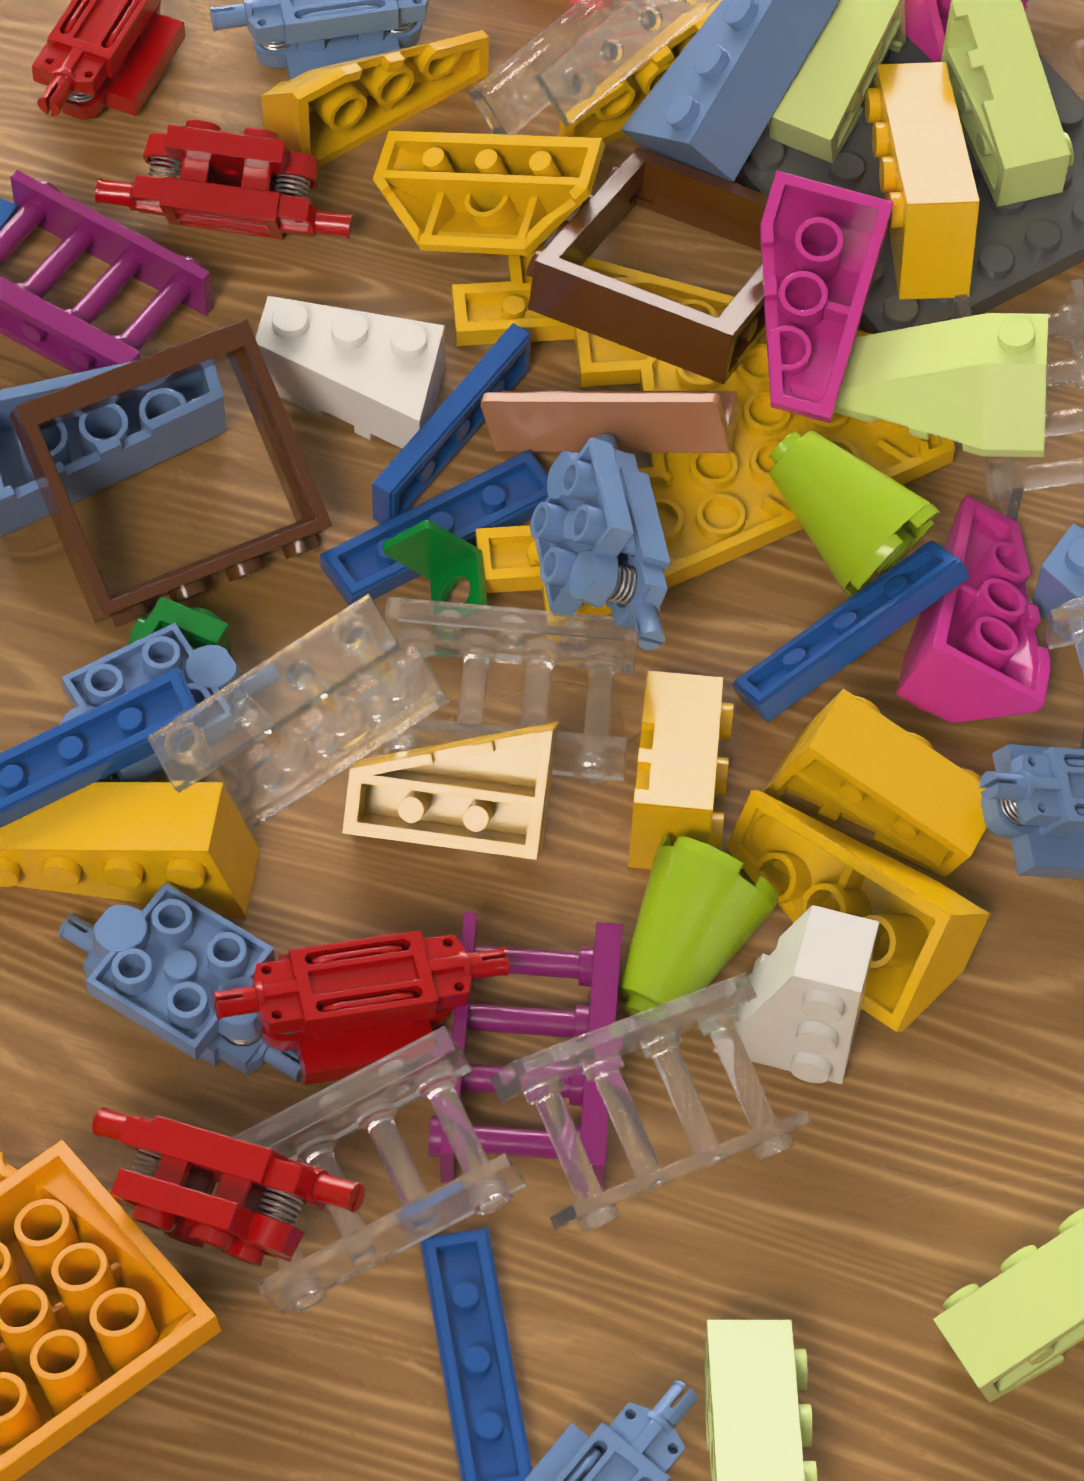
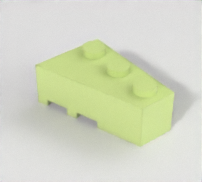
(832, 82)
(1005, 100)
(1022, 1316)
(753, 1402)

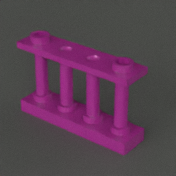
(67, 334)
(594, 968)

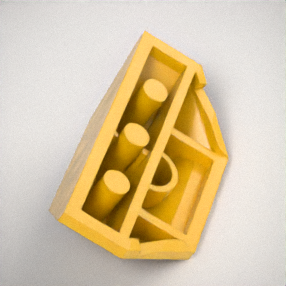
(485, 187)

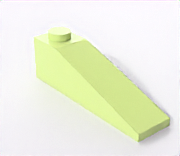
(958, 380)

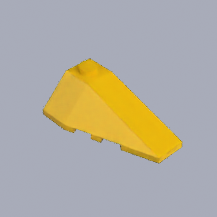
(358, 99)
(923, 925)

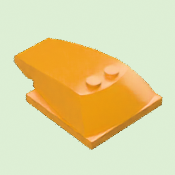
(82, 1308)

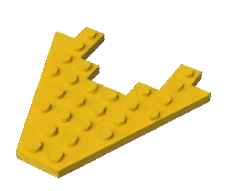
(706, 502)

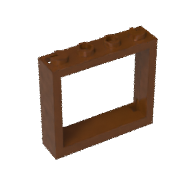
(635, 316)
(241, 348)

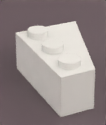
(354, 365)
(809, 995)

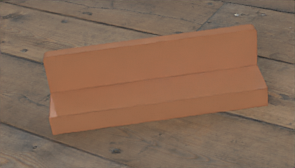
(636, 418)

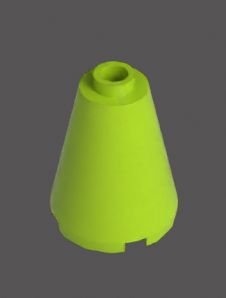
(848, 508)
(690, 922)

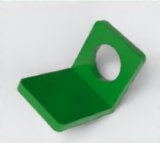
(441, 559)

